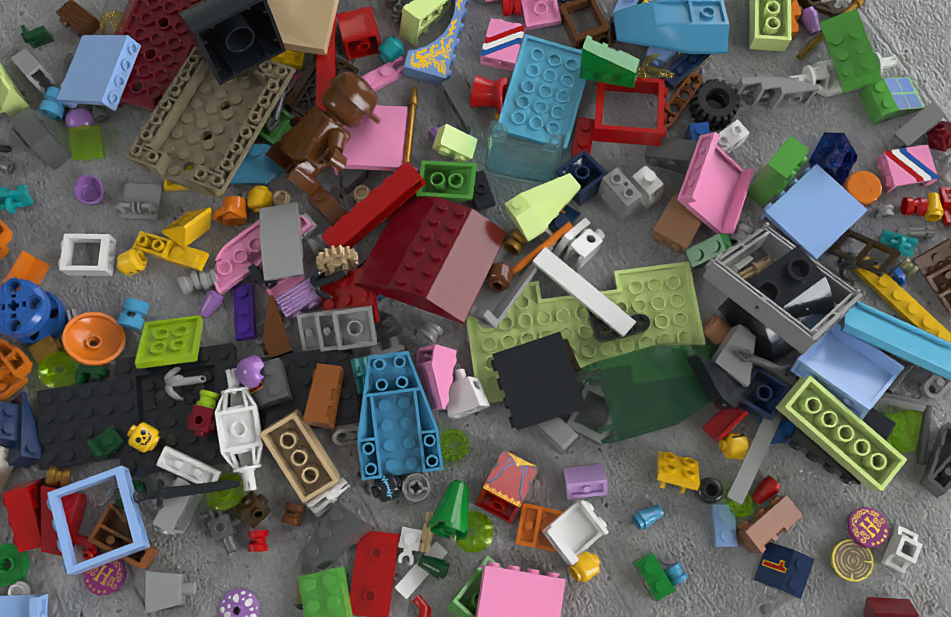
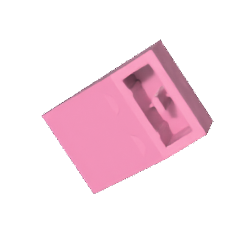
(435, 368)

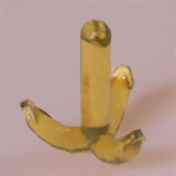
(108, 15)
(647, 71)

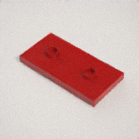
(374, 574)

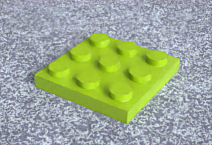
(169, 341)

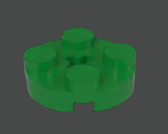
(19, 567)

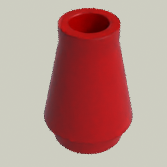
(766, 489)

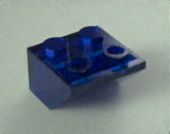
(834, 156)

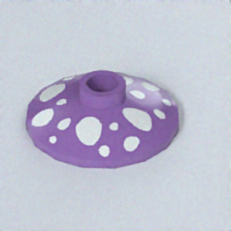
(240, 598)

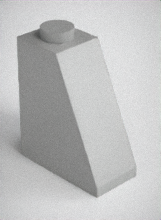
(34, 71)
(918, 126)
(737, 338)
(557, 433)

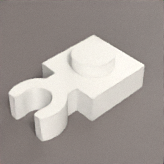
(410, 541)

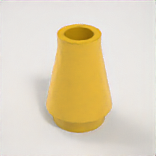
(934, 209)

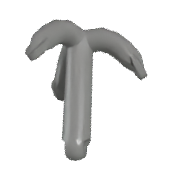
(943, 173)
(178, 380)

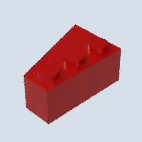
(74, 509)
(24, 513)

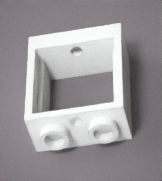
(106, 255)

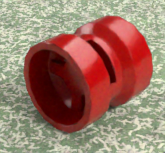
(511, 7)
(913, 206)
(257, 540)

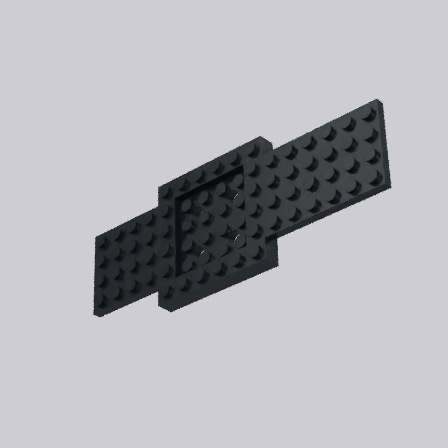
(84, 411)

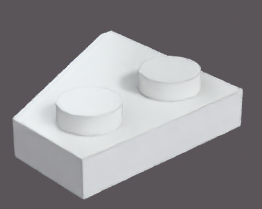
(570, 237)

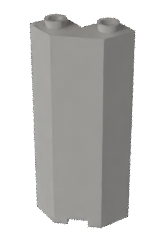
(493, 305)

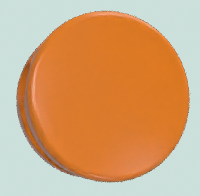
(863, 187)

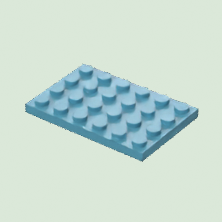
(543, 91)

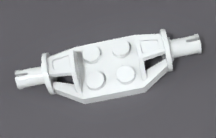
(825, 73)
(239, 430)

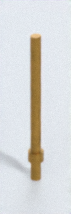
(854, 4)
(412, 105)

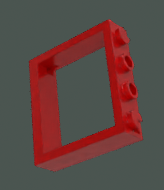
(632, 135)

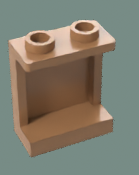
(676, 226)

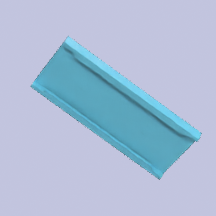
(898, 338)

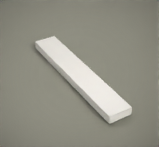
(584, 292)

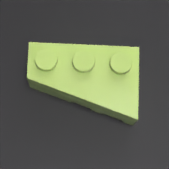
(418, 17)

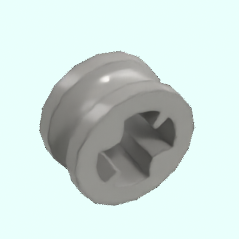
(885, 212)

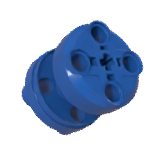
(29, 312)

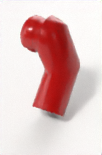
(90, 549)

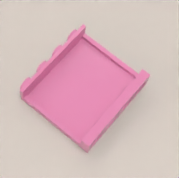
(378, 145)
(715, 186)
(519, 593)

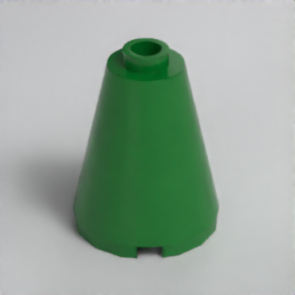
(452, 512)

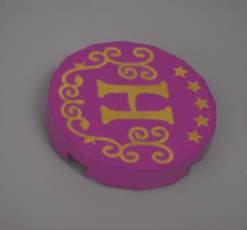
(867, 527)
(105, 578)

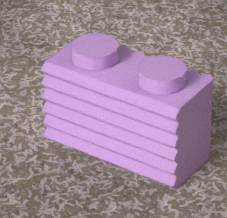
(298, 300)

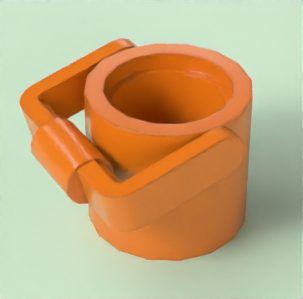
(232, 211)

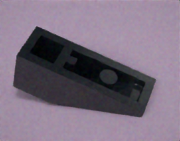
(716, 384)

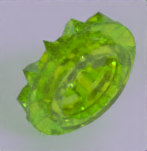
(462, 449)
(740, 510)

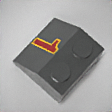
(273, 387)

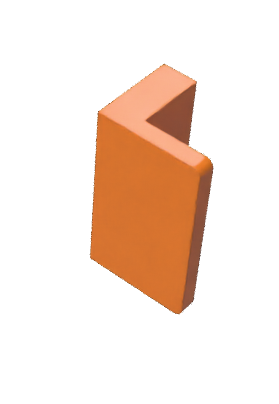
(28, 268)

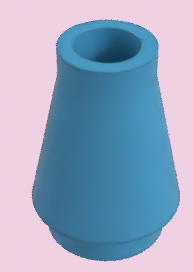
(646, 517)

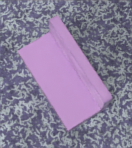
(585, 481)

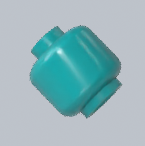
(391, 49)

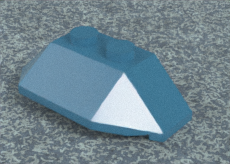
(257, 167)

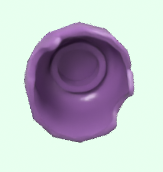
(79, 117)
(89, 190)
(249, 371)

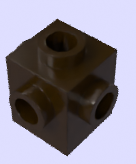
(253, 508)

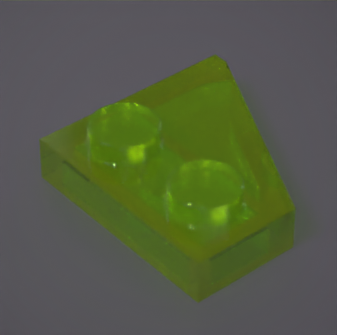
(906, 431)

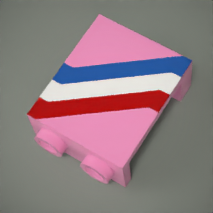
(502, 44)
(907, 167)

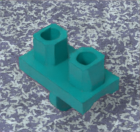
(14, 199)
(899, 242)
(359, 370)

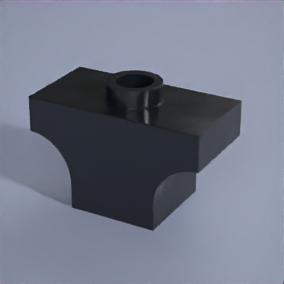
(482, 193)

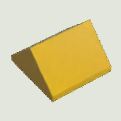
(189, 226)

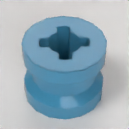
(675, 573)

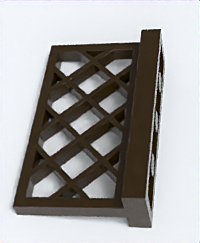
(306, 82)

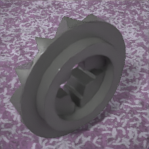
(397, 10)

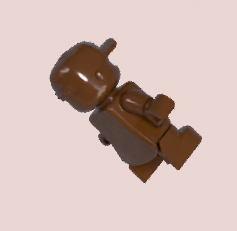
(320, 136)

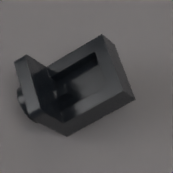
(258, 277)

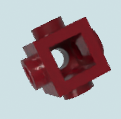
(940, 136)
(202, 421)

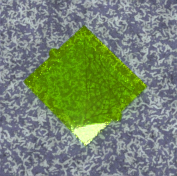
(86, 142)

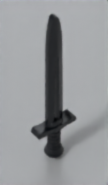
(184, 490)

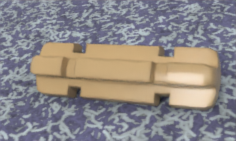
(426, 536)

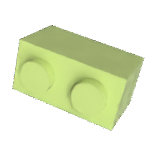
(454, 143)

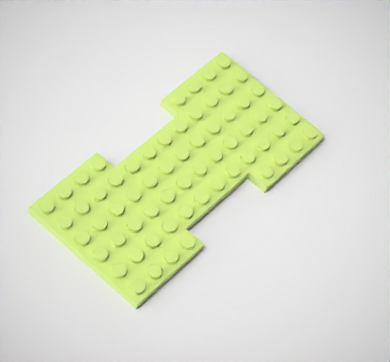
(659, 291)

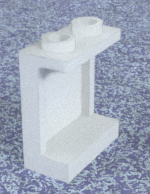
(575, 530)

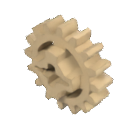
(337, 260)

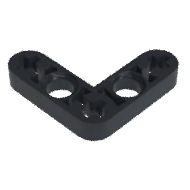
(597, 325)

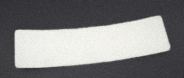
(417, 574)

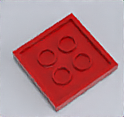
(349, 295)

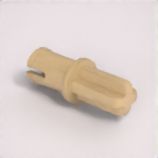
(755, 268)

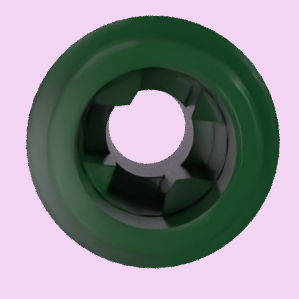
(435, 566)

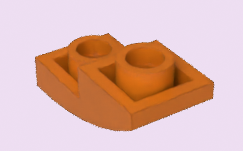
(795, 14)

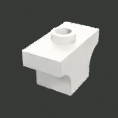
(902, 549)

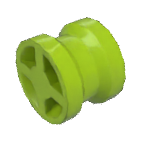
(208, 399)

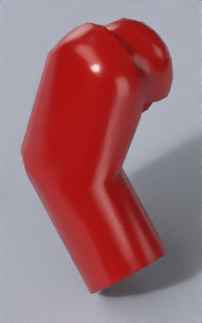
(422, 605)

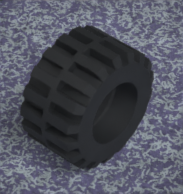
(721, 93)

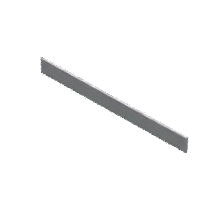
(753, 459)

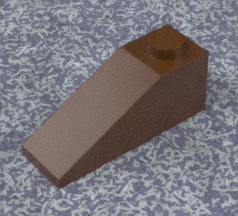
(326, 205)
(275, 335)

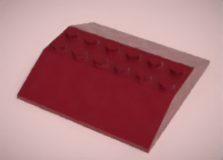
(433, 257)

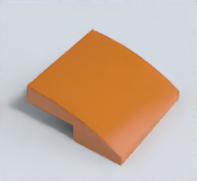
(532, 522)

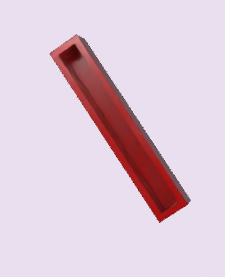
(375, 207)

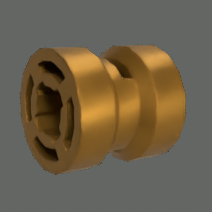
(515, 242)
(58, 477)

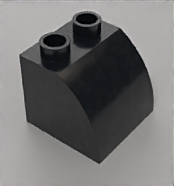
(232, 35)
(794, 286)

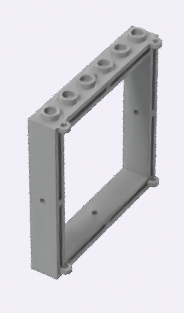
(763, 308)

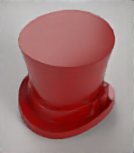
(488, 93)

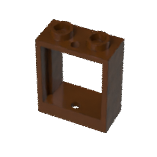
(577, 40)

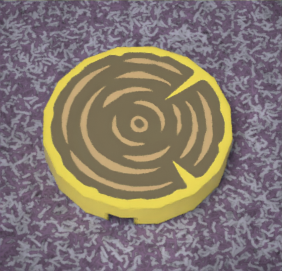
(851, 561)

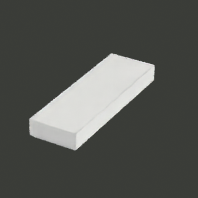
(187, 466)

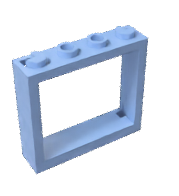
(132, 513)

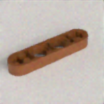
(678, 101)

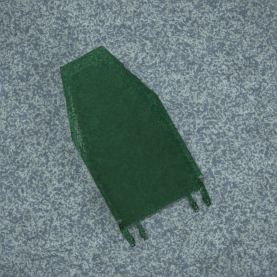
(650, 388)

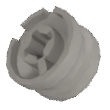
(422, 494)

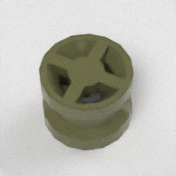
(907, 267)

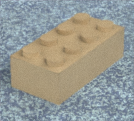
(300, 455)

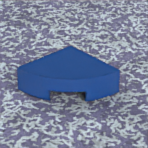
(898, 276)

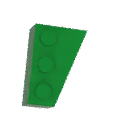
(607, 65)

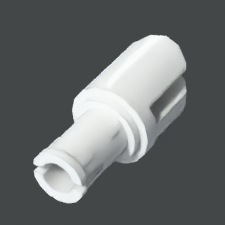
(325, 500)

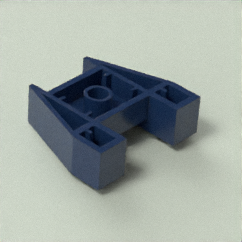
(19, 432)

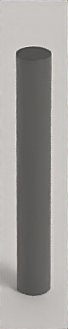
(924, 435)

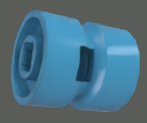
(51, 107)
(135, 307)

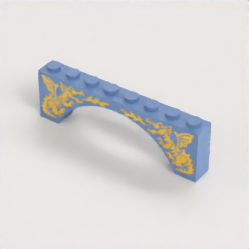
(433, 61)

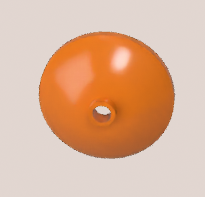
(97, 329)

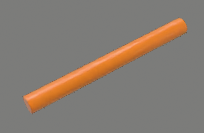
(547, 243)

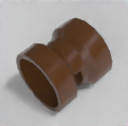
(293, 519)

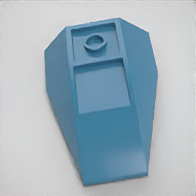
(675, 25)
(395, 420)

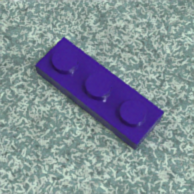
(244, 312)

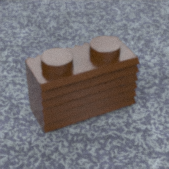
(78, 19)

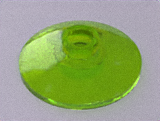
(53, 379)
(228, 498)
(482, 538)

